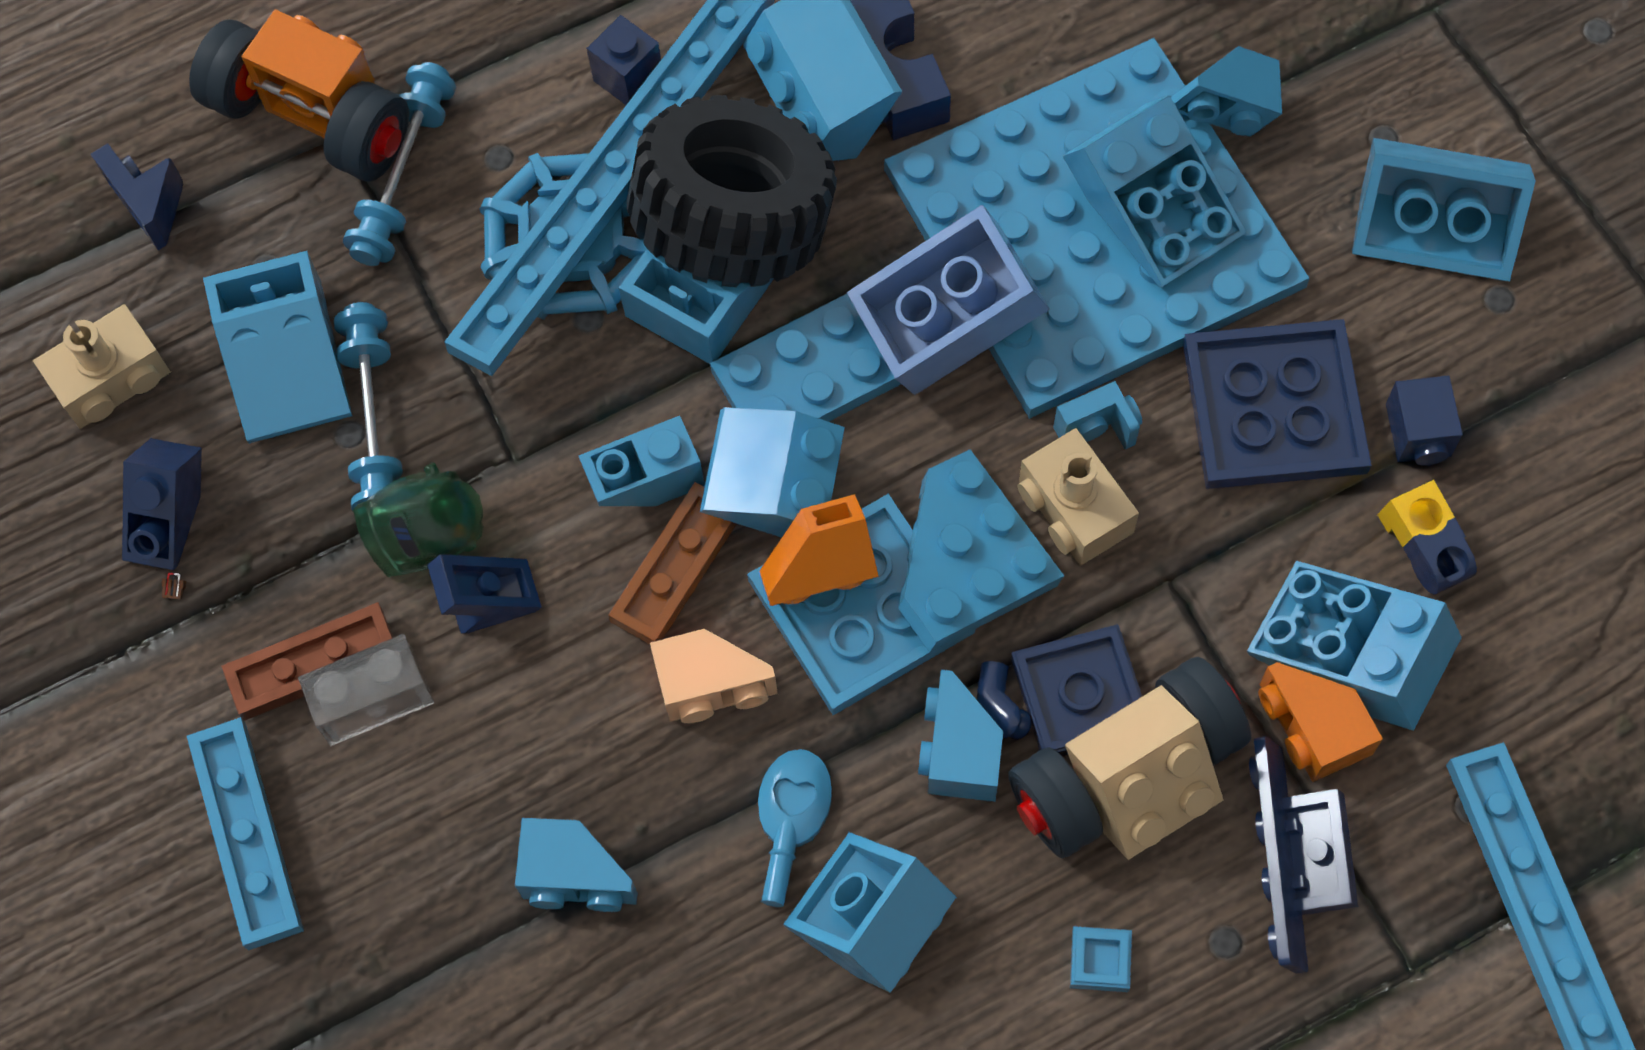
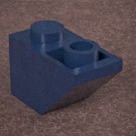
(159, 501)

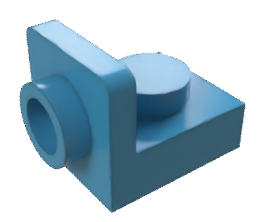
(1096, 411)

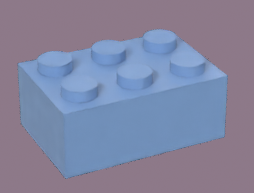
(947, 300)

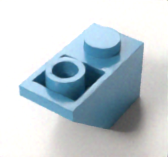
(1235, 93)
(644, 467)
(965, 743)
(567, 863)

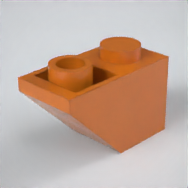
(820, 552)
(1322, 720)

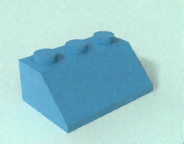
(823, 71)
(1442, 209)

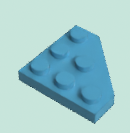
(968, 555)

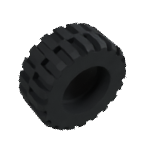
(731, 191)

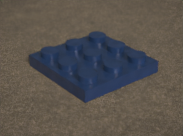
(1276, 404)

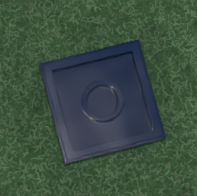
(1074, 684)

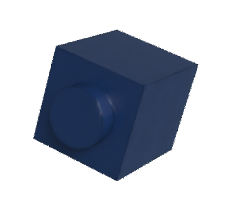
(623, 58)
(1424, 420)

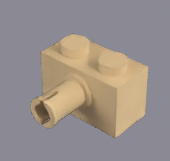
(101, 366)
(1076, 497)

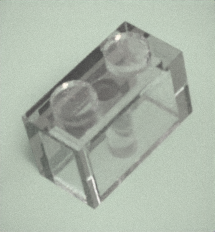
(366, 690)

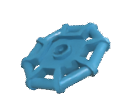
(596, 261)

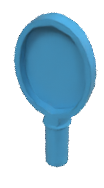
(792, 812)

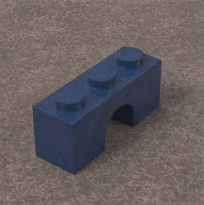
(924, 94)

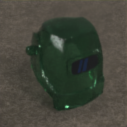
(419, 520)

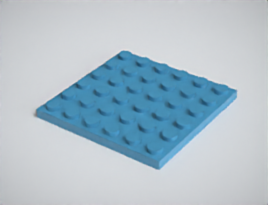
(1100, 298)

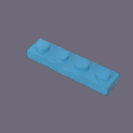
(244, 834)

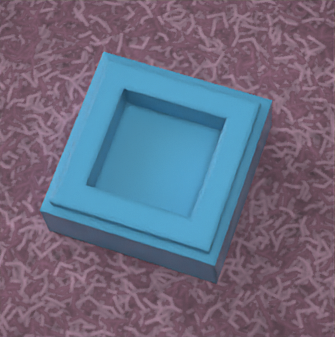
(1101, 959)

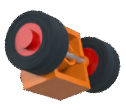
(306, 80)

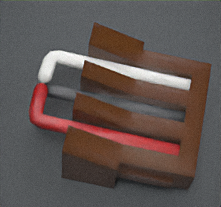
(173, 588)

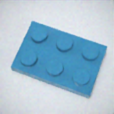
(808, 366)

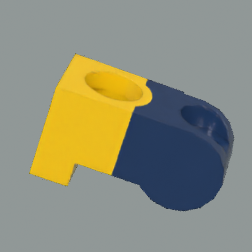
(1430, 537)

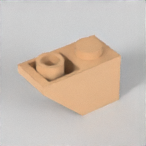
(708, 674)

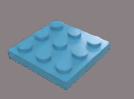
(857, 635)

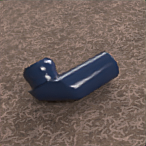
(992, 697)

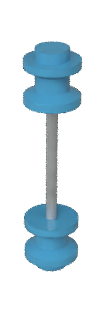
(378, 219)
(363, 349)

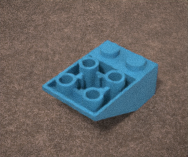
(1156, 190)
(686, 310)
(277, 346)
(1362, 637)

